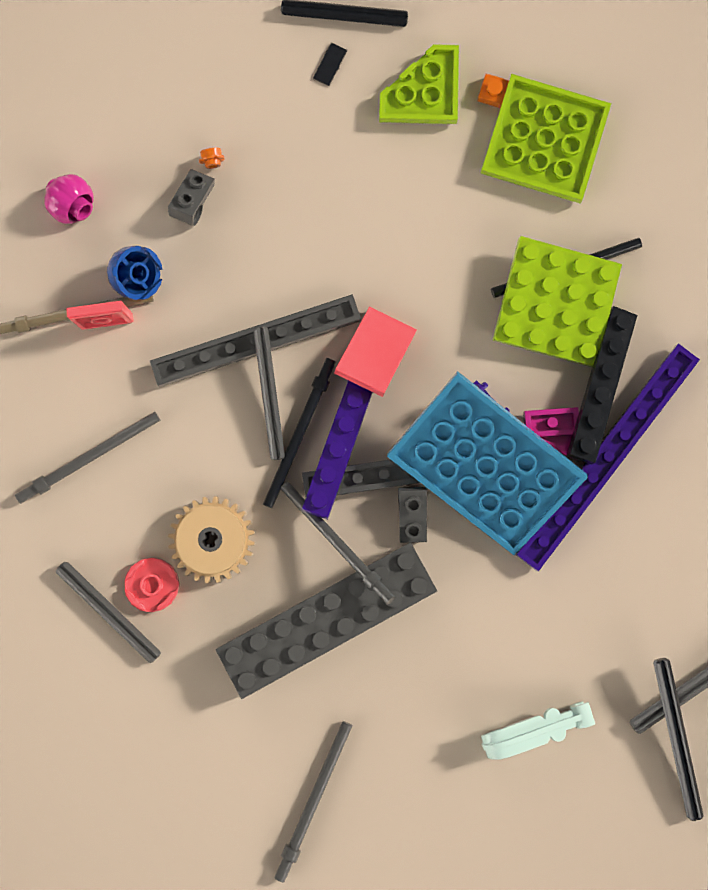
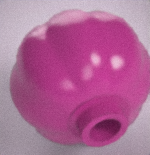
(69, 199)

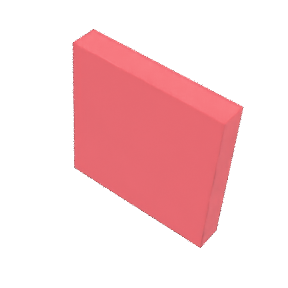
(100, 315)

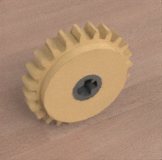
(193, 532)

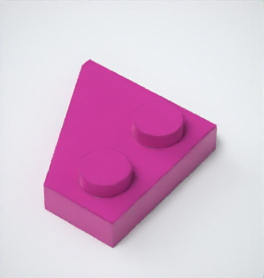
(553, 426)

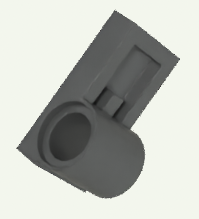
(190, 197)
(412, 514)

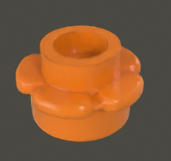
(211, 157)

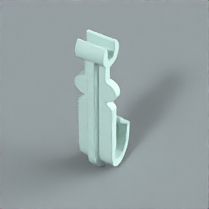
(536, 731)

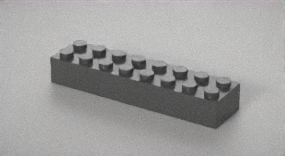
(323, 622)

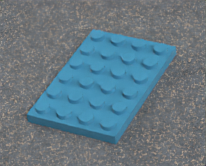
(486, 464)

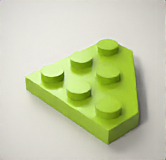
(425, 90)

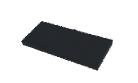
(330, 64)

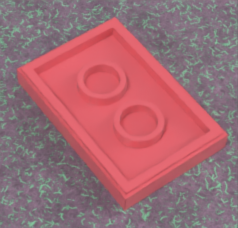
(375, 351)

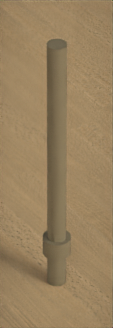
(24, 323)

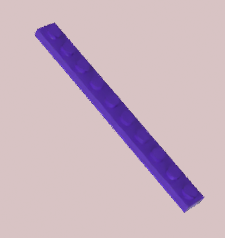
(611, 454)

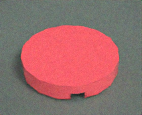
(151, 584)

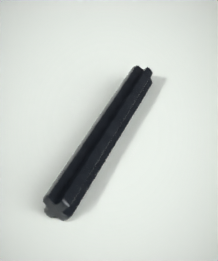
(344, 12)

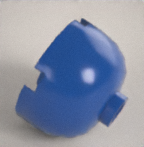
(135, 272)

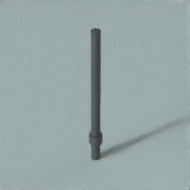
(43, 483)
(370, 578)
(291, 851)

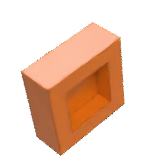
(493, 90)

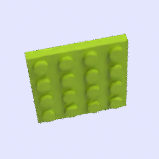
(546, 138)
(557, 301)

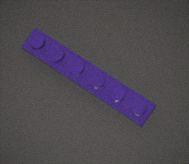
(337, 451)

